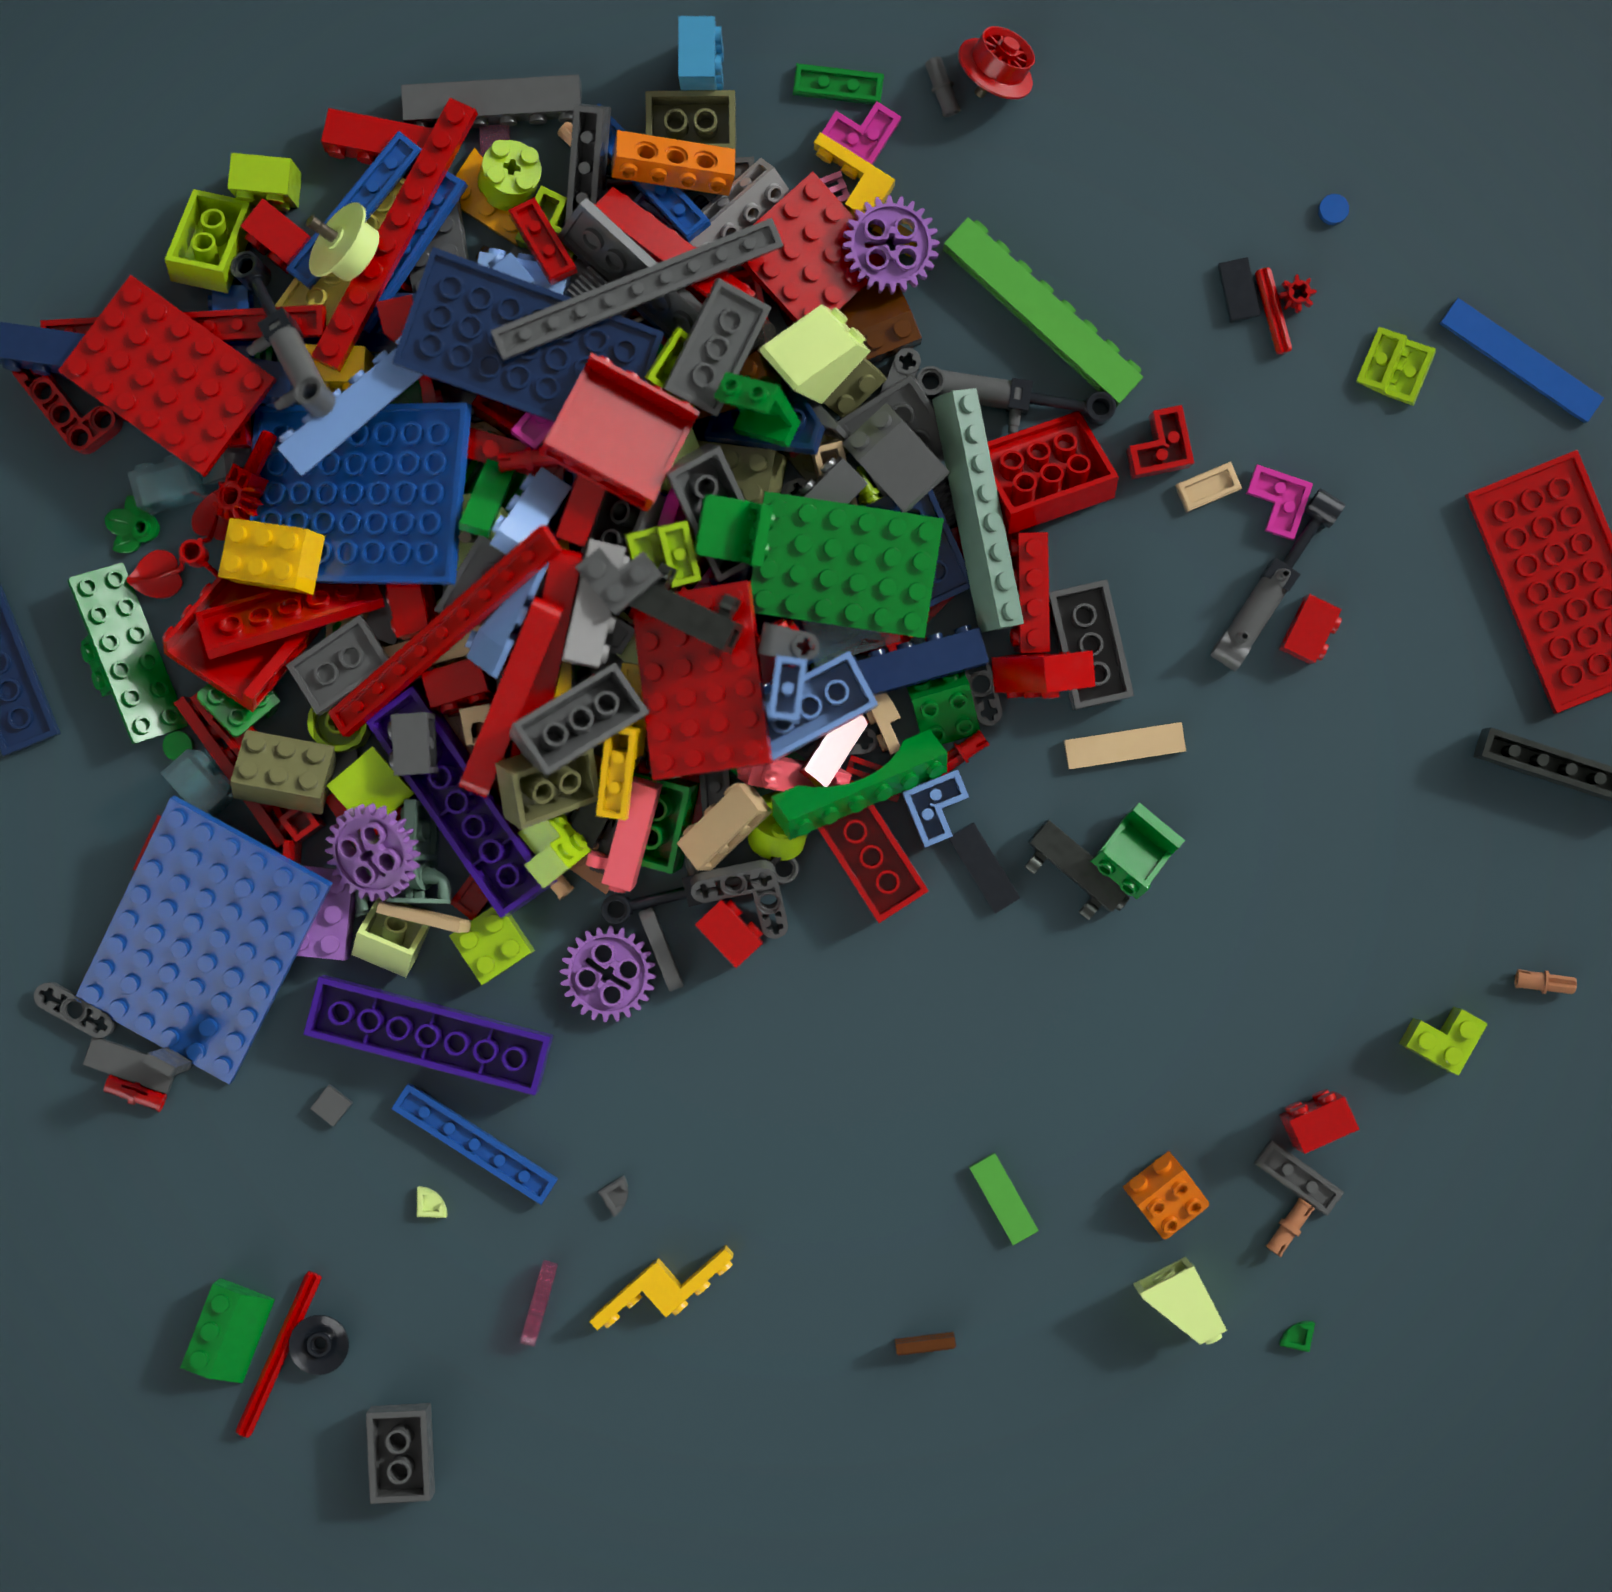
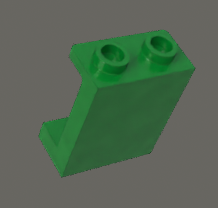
(762, 408)
(1137, 851)

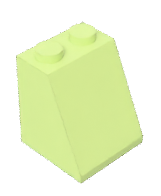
(816, 353)
(1184, 1300)

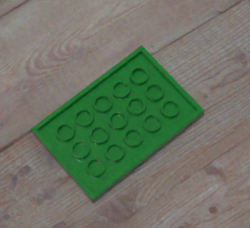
(848, 565)

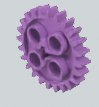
(888, 217)
(353, 863)
(593, 996)

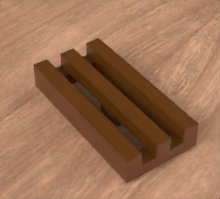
(925, 1343)

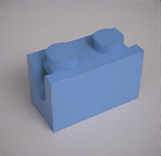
(787, 689)

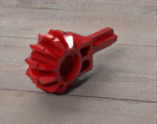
(244, 486)

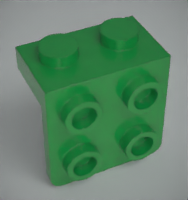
(734, 529)
(945, 707)
(233, 715)

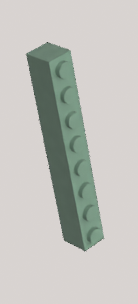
(977, 510)

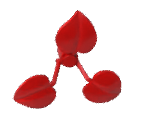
(159, 571)

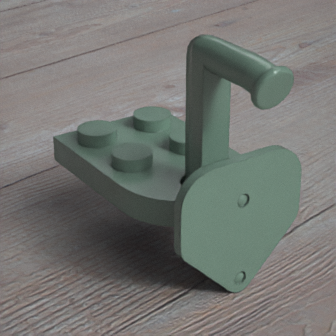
(426, 874)

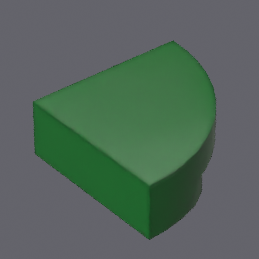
(1298, 1336)

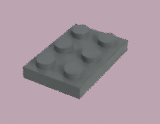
(337, 664)

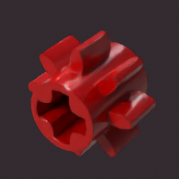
(1290, 288)

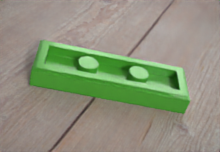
(1003, 1198)

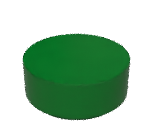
(176, 743)

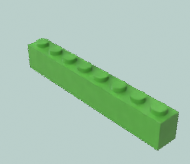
(1042, 311)

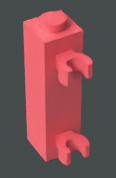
(784, 775)
(629, 839)

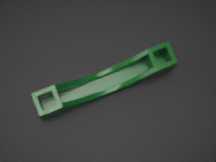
(808, 808)

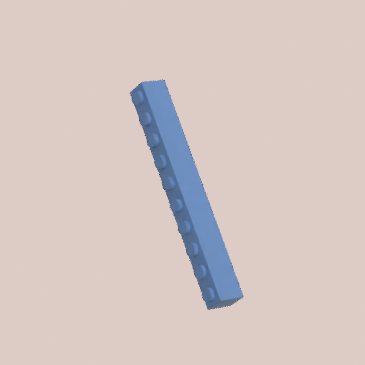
(363, 399)

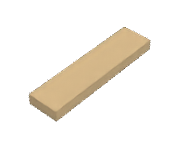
(1125, 745)

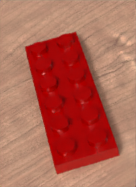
(282, 614)

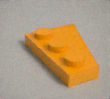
(476, 205)

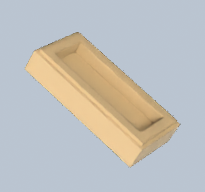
(1208, 487)

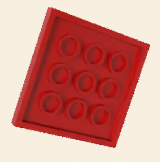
(812, 262)

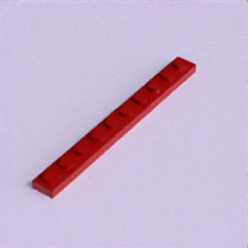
(395, 234)
(226, 324)
(445, 630)

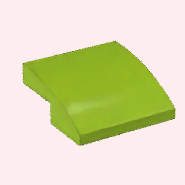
(1396, 366)
(667, 545)
(370, 782)

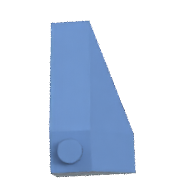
(498, 632)

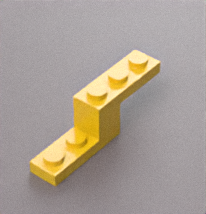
(872, 181)
(619, 759)
(663, 1288)

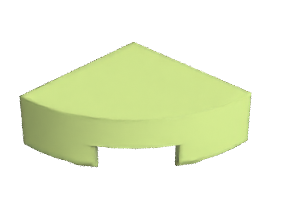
(430, 1203)

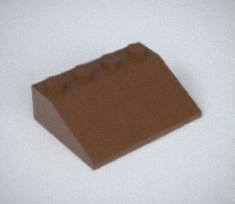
(881, 319)

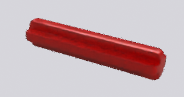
(1273, 310)

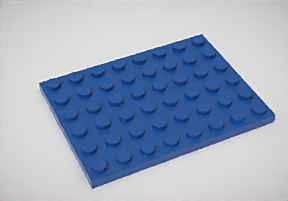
(380, 498)
(203, 939)

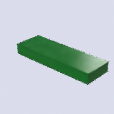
(838, 84)
(486, 499)

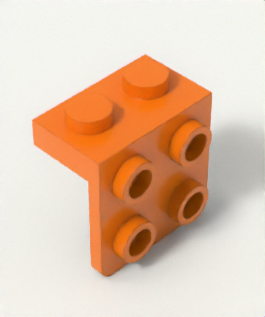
(1166, 1195)

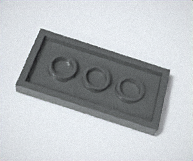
(716, 345)

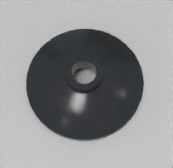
(310, 1356)

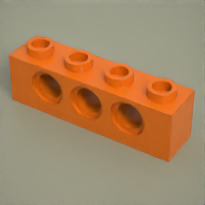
(673, 163)

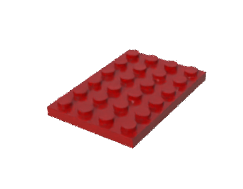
(167, 375)
(699, 699)

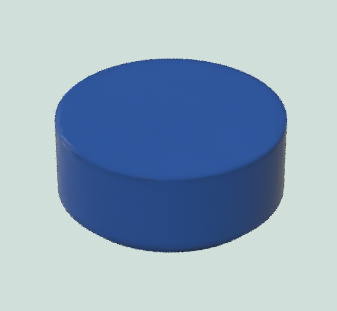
(1333, 209)

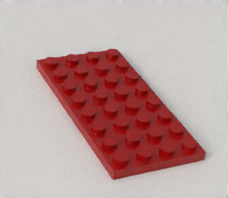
(1555, 572)

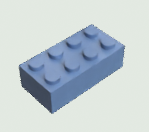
(830, 699)

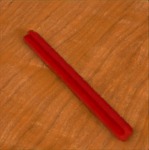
(277, 1355)

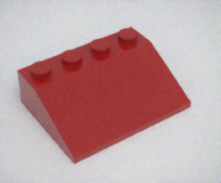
(1050, 472)

